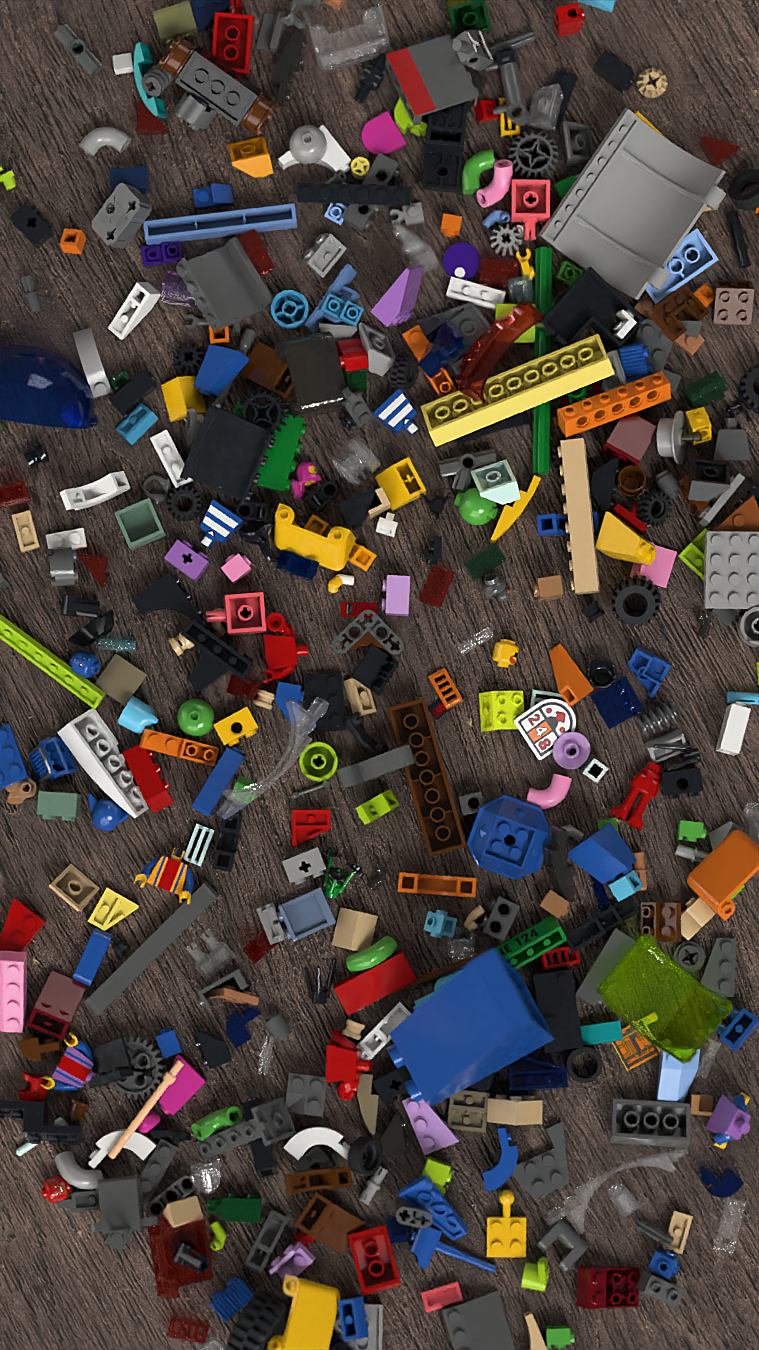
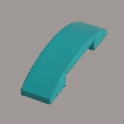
(142, 59)

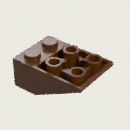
(268, 371)
(328, 1222)

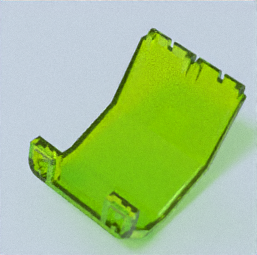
(663, 1000)

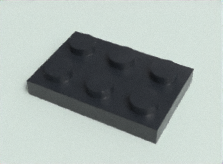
(331, 690)

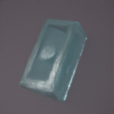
(521, 290)

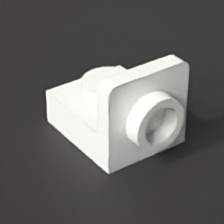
(624, 327)

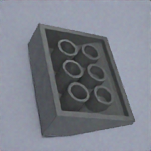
(478, 1324)

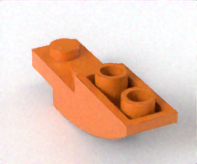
(418, 344)
(179, 747)

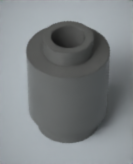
(667, 484)
(278, 1026)

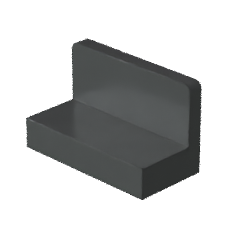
(271, 33)

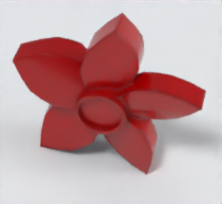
(304, 1238)

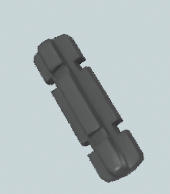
(655, 1233)

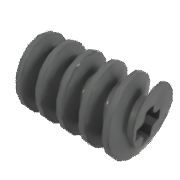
(156, 80)
(657, 718)

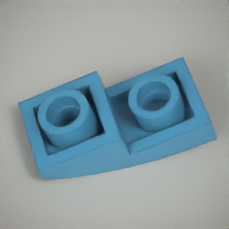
(341, 310)

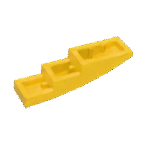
(511, 514)

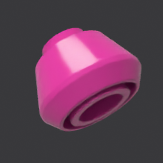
(148, 1122)

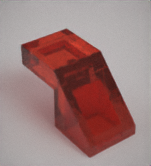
(256, 252)

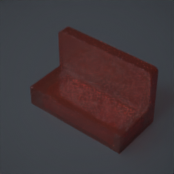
(436, 587)

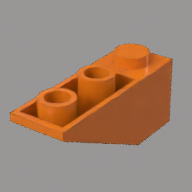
(569, 679)

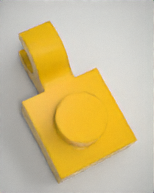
(524, 265)

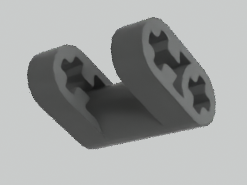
(406, 1217)
(569, 1238)

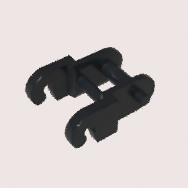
(740, 405)

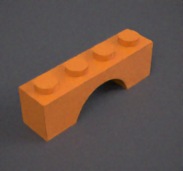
(437, 885)

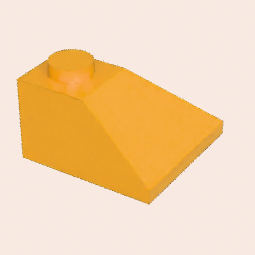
(251, 156)

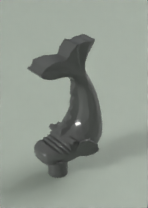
(292, 18)

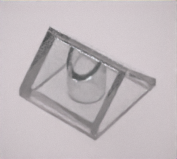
(545, 107)

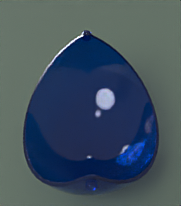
(43, 389)

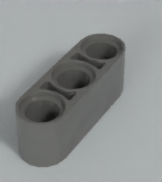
(163, 1200)

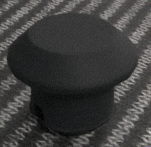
(119, 947)

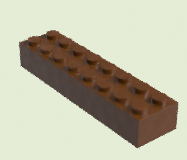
(427, 778)

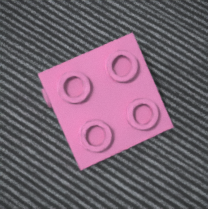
(660, 568)

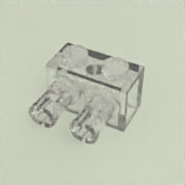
(211, 963)

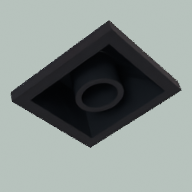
(708, 479)
(356, 509)

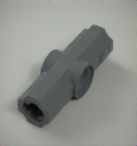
(71, 42)

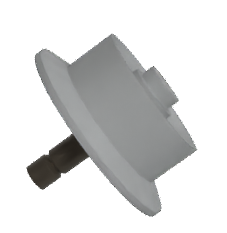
(673, 437)

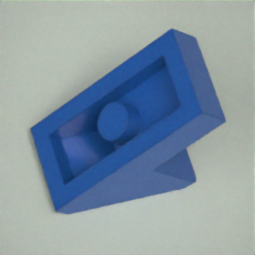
(213, 196)

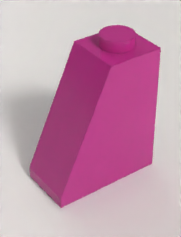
(183, 1088)

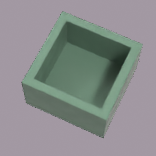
(140, 524)
(59, 804)

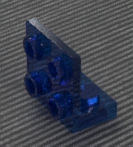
(617, 703)

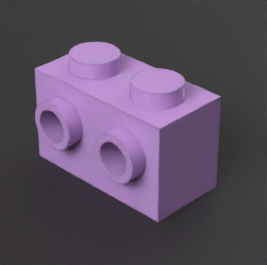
(397, 595)

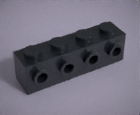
(221, 652)

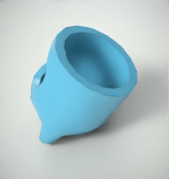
(137, 716)

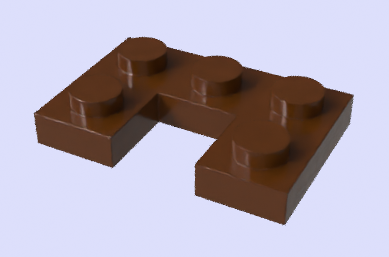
(665, 312)

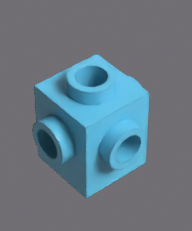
(436, 924)

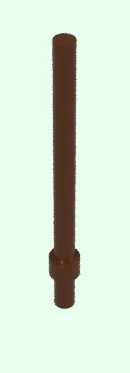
(438, 973)

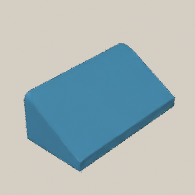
(137, 424)

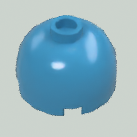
(289, 309)

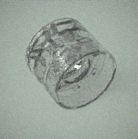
(356, 460)

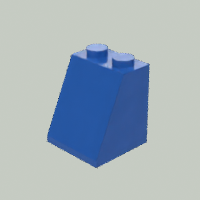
(603, 855)

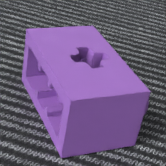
(176, 558)

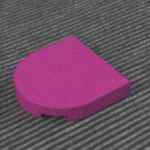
(382, 135)

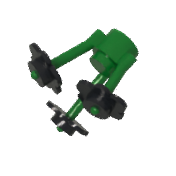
(337, 874)

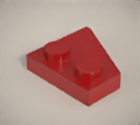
(309, 823)

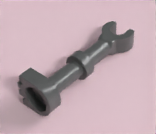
(237, 327)

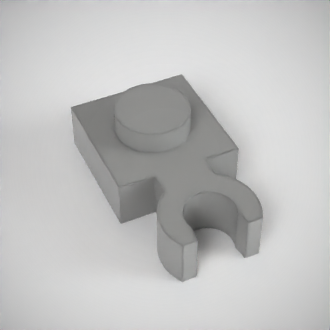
(411, 215)

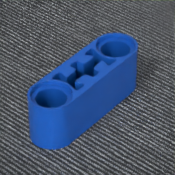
(93, 956)

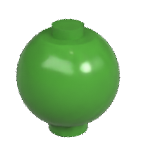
(475, 508)

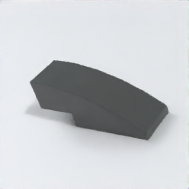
(266, 1242)

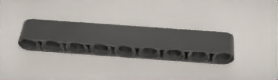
(152, 948)

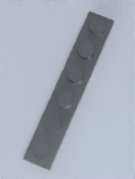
(150, 1179)

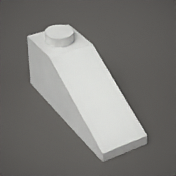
(134, 309)

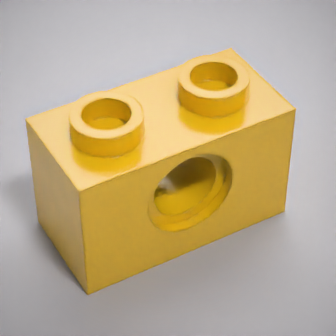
(224, 727)

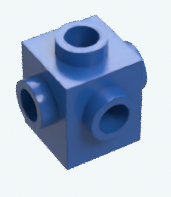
(665, 1263)

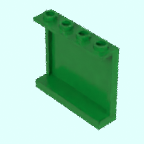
(281, 458)

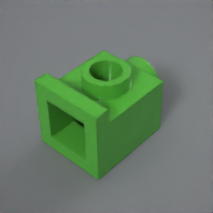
(690, 830)
(558, 1336)

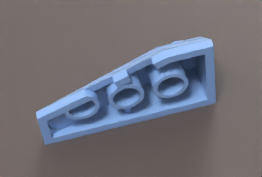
(688, 261)
(675, 1078)

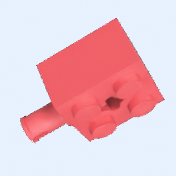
(530, 213)
(235, 623)

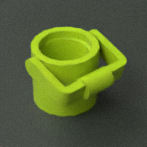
(536, 1275)

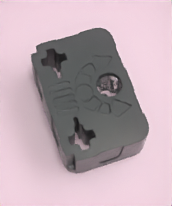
(121, 216)

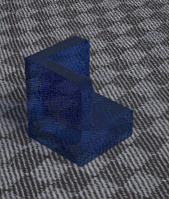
(397, 1231)

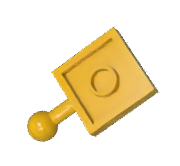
(506, 1233)

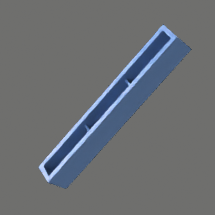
(220, 224)

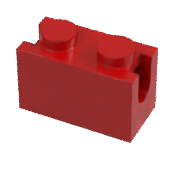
(568, 19)

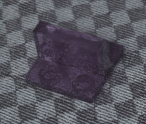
(175, 291)

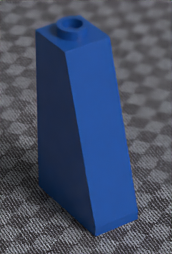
(218, 781)

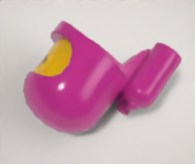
(306, 476)

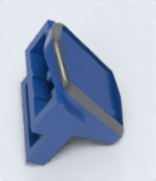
(52, 759)

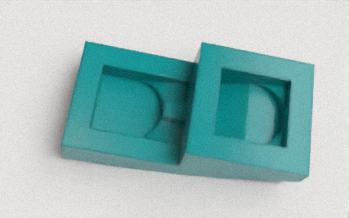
(601, 1032)

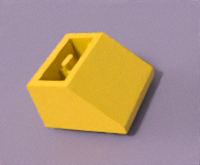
(401, 483)

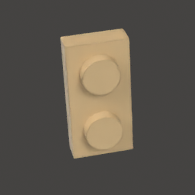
(25, 531)
(678, 1229)

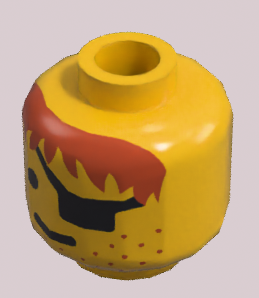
(505, 653)

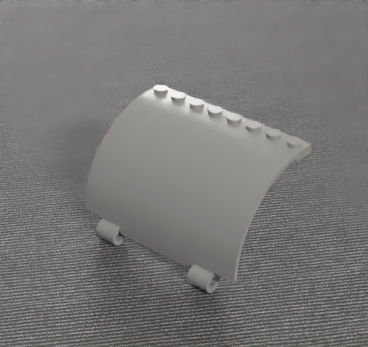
(633, 206)

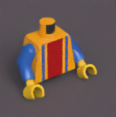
(169, 874)

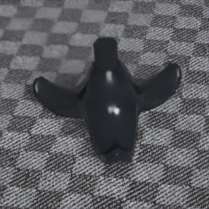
(263, 538)

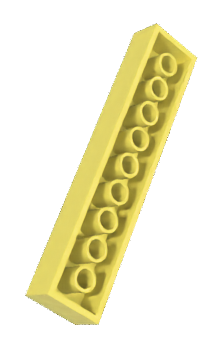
(518, 390)

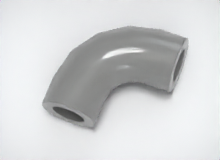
(105, 136)
(75, 1174)

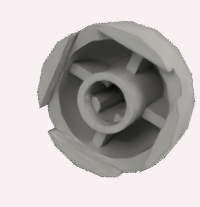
(308, 144)

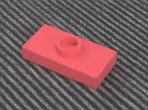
(442, 1297)

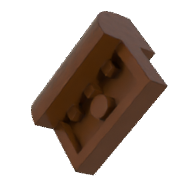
(661, 920)
(35, 1047)

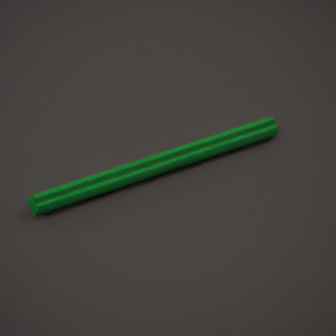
(542, 347)

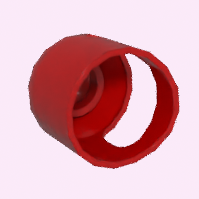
(33, 1089)

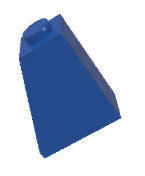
(218, 369)

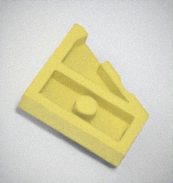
(111, 909)

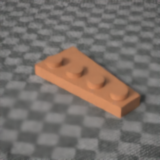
(685, 341)

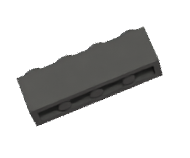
(609, 955)

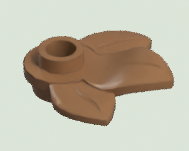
(18, 792)

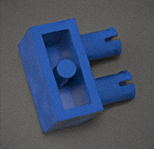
(739, 1030)

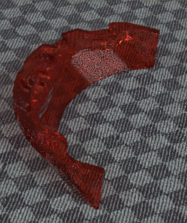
(491, 346)

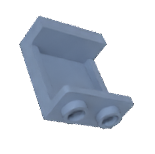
(306, 914)

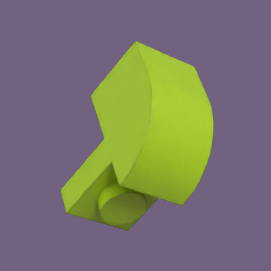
(404, 122)
(377, 806)

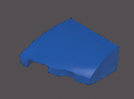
(649, 669)

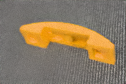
(359, 555)

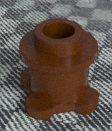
(77, 1109)

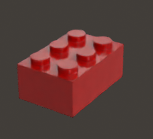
(234, 41)

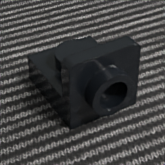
(436, 548)

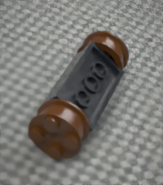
(218, 85)

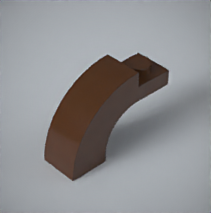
(318, 1179)

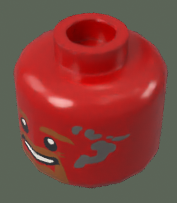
(55, 1189)

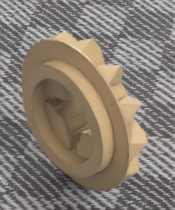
(649, 90)

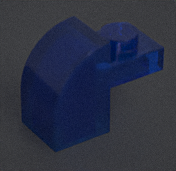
(297, 565)
(236, 1027)
(724, 1186)

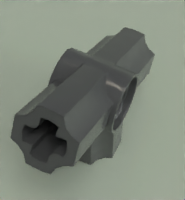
(462, 474)

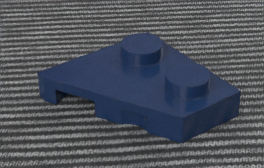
(205, 11)

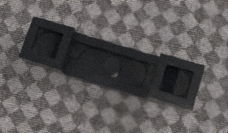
(511, 422)

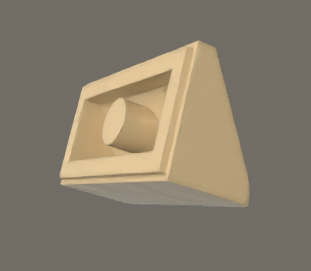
(359, 697)
(183, 1211)

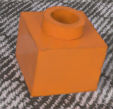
(451, 225)
(72, 241)
(222, 341)

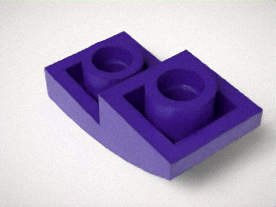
(161, 254)

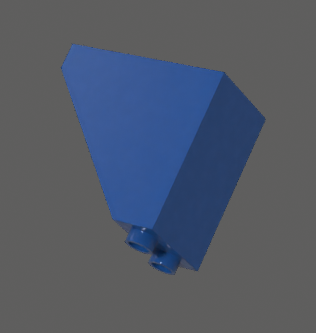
(468, 1030)

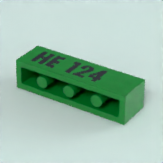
(532, 942)

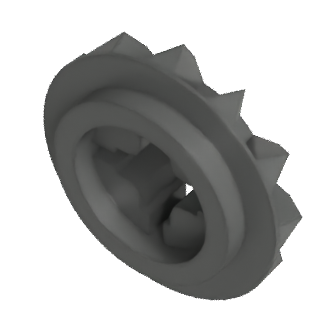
(698, 959)

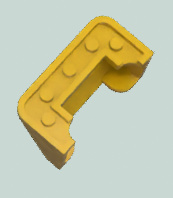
(329, 551)
(310, 1315)

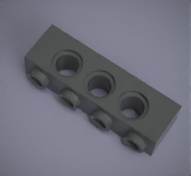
(381, 165)

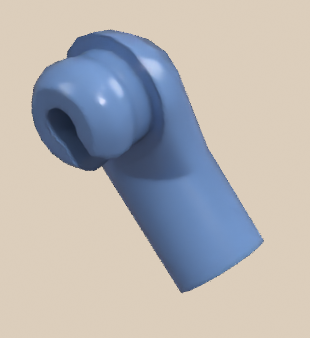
(496, 216)

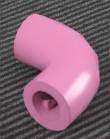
(499, 186)
(552, 795)

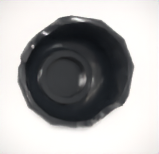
(601, 673)

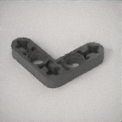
(371, 628)

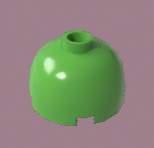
(195, 717)

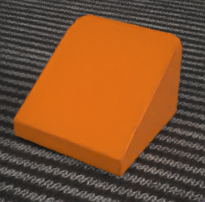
(705, 294)

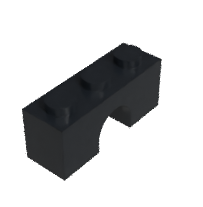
(228, 843)

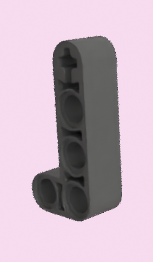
(376, 766)

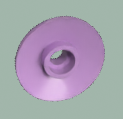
(567, 743)

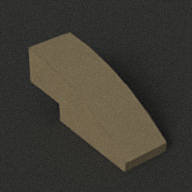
(368, 1101)

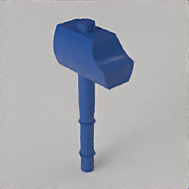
(427, 1240)

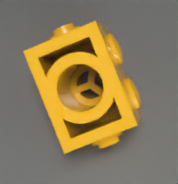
(698, 422)

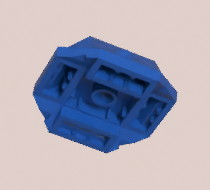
(503, 818)

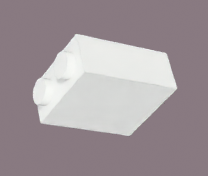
(733, 728)

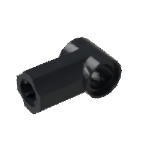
(74, 607)
(188, 1256)

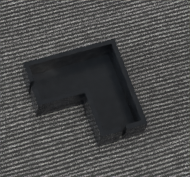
(584, 304)

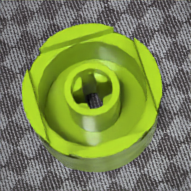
(324, 771)

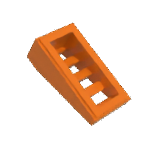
(453, 702)

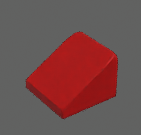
(484, 110)

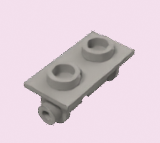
(271, 923)

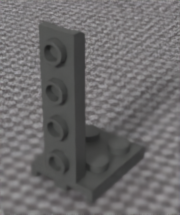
(269, 1122)

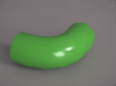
(473, 168)
(371, 956)
(217, 1121)

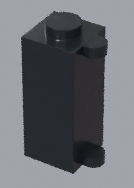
(134, 392)

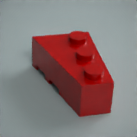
(148, 777)
(20, 927)

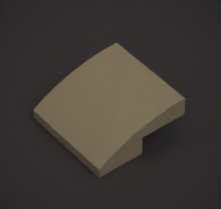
(120, 679)
(468, 1111)

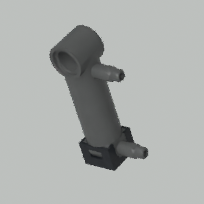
(509, 66)

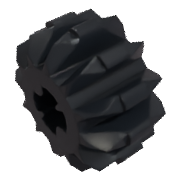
(181, 360)

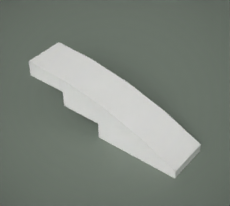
(380, 1034)

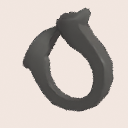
(157, 497)

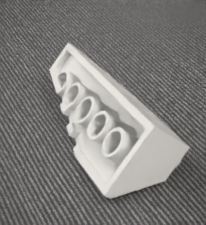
(99, 756)

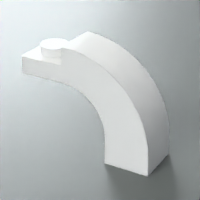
(95, 492)
(316, 1135)
(139, 1143)

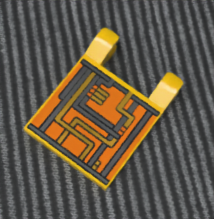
(634, 1048)

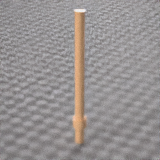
(168, 1078)

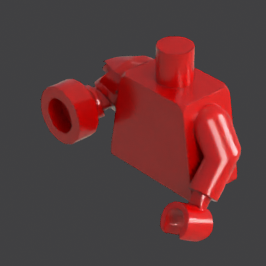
(281, 650)
(345, 1064)

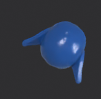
(106, 813)

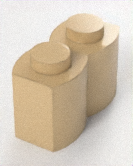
(694, 917)

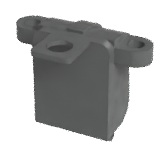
(121, 1206)

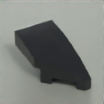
(178, 1135)

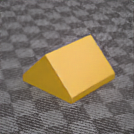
(180, 395)

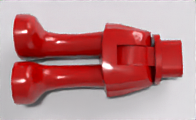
(646, 783)

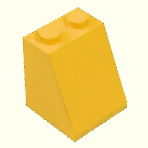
(623, 542)

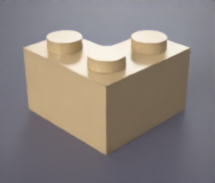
(514, 1110)

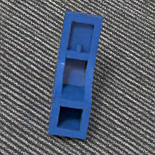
(555, 524)
(505, 1166)

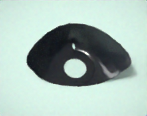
(99, 627)

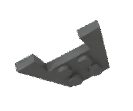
(466, 321)
(660, 346)
(546, 1170)

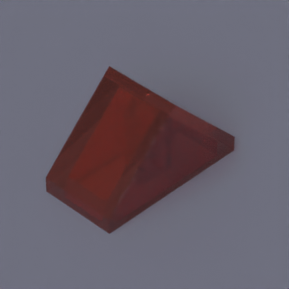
(147, 123)
(717, 150)
(97, 566)
(245, 690)
(258, 947)

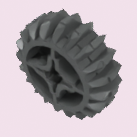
(526, 154)

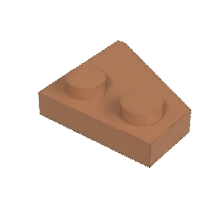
(231, 995)

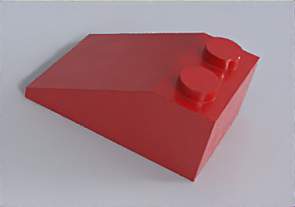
(374, 1260)

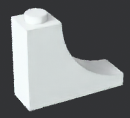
(334, 158)

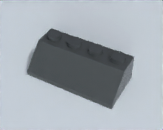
(650, 1123)

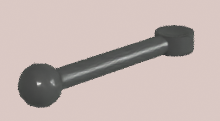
(295, 795)

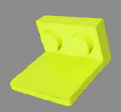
(500, 709)

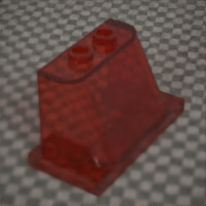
(163, 1243)

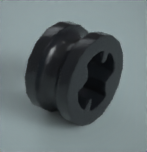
(347, 422)

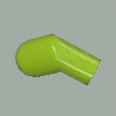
(219, 1237)

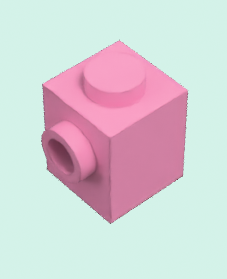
(236, 567)

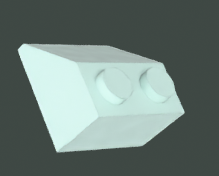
(496, 482)

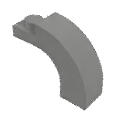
(92, 362)

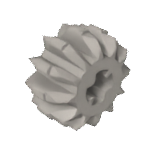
(505, 247)

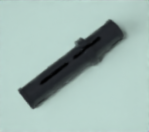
(740, 245)

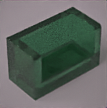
(484, 562)

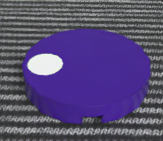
(461, 261)

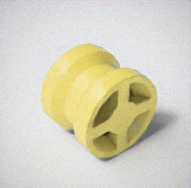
(361, 164)

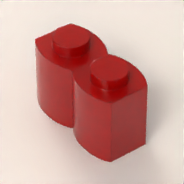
(352, 354)

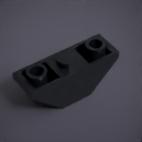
(604, 484)

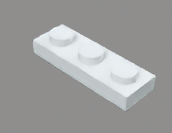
(475, 293)
(170, 458)

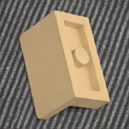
(384, 504)

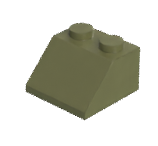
(175, 21)

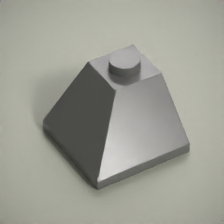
(377, 348)

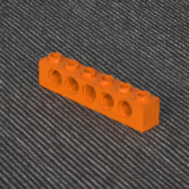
(614, 404)

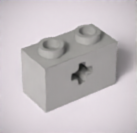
(292, 866)

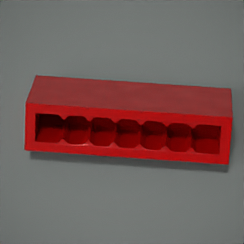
(374, 983)

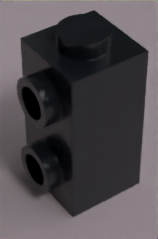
(614, 72)

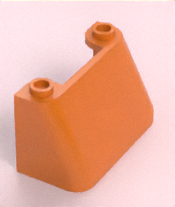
(725, 872)

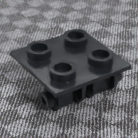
(375, 670)

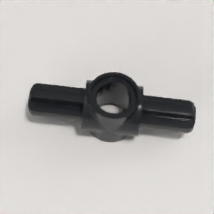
(370, 79)

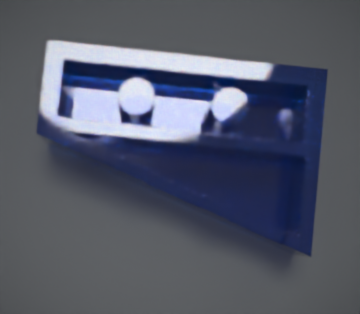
(443, 349)
(536, 1075)

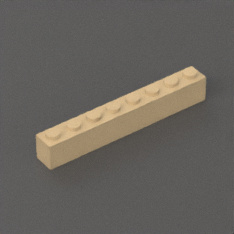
(579, 516)

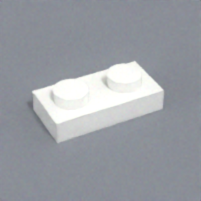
(71, 538)

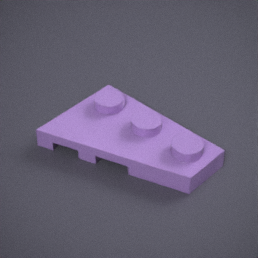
(428, 1126)

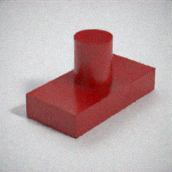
(630, 517)

